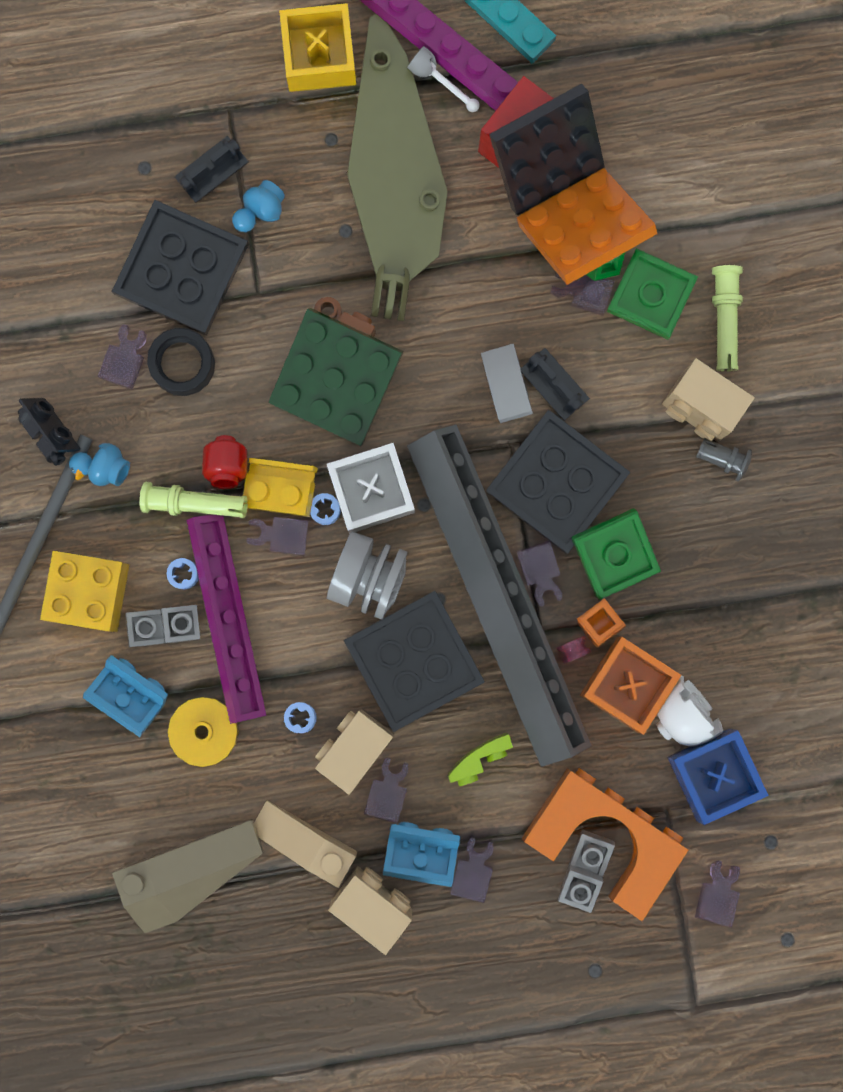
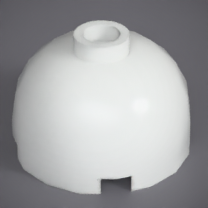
(687, 716)

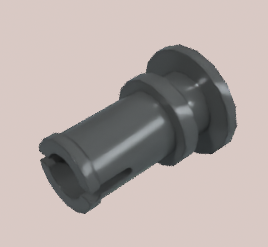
(725, 457)

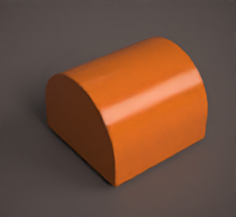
(600, 623)

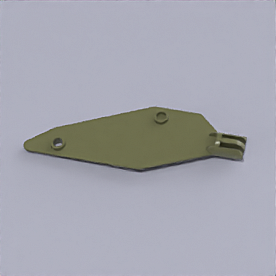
(394, 171)

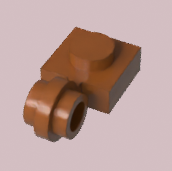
(356, 320)

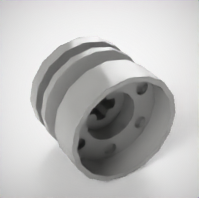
(367, 575)

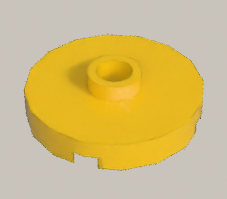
(183, 732)

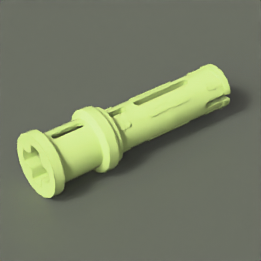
(727, 302)
(177, 500)

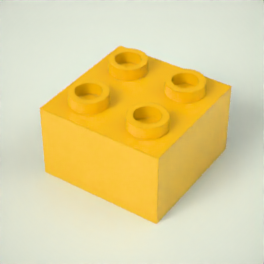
(317, 47)
(84, 591)

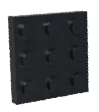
(548, 149)
(180, 267)
(557, 481)
(414, 661)

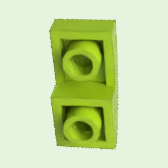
(468, 767)

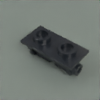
(212, 169)
(554, 384)
(39, 418)

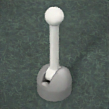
(425, 65)

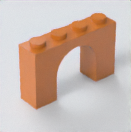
(654, 852)

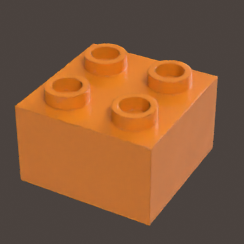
(630, 685)

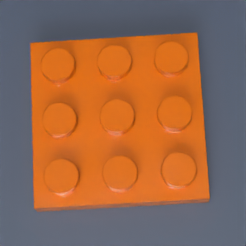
(586, 226)

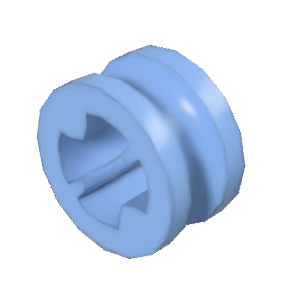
(334, 506)
(180, 563)
(298, 728)

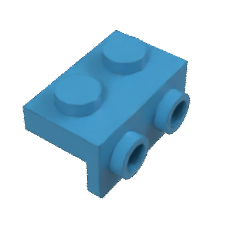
(126, 695)
(421, 854)

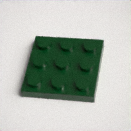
(335, 376)

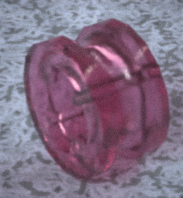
(574, 649)

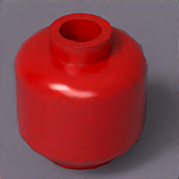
(224, 462)

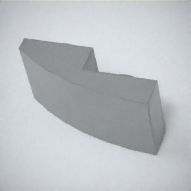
(506, 383)
(162, 626)
(586, 871)

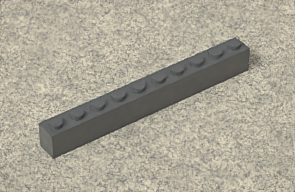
(499, 596)

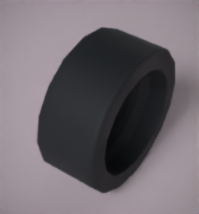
(172, 337)

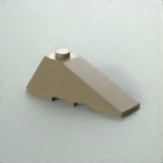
(177, 880)

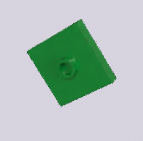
(652, 294)
(616, 554)

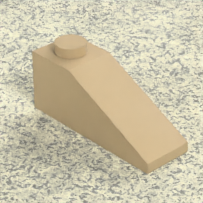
(304, 844)

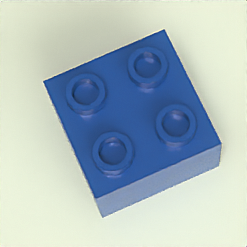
(718, 777)

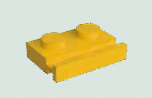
(280, 487)

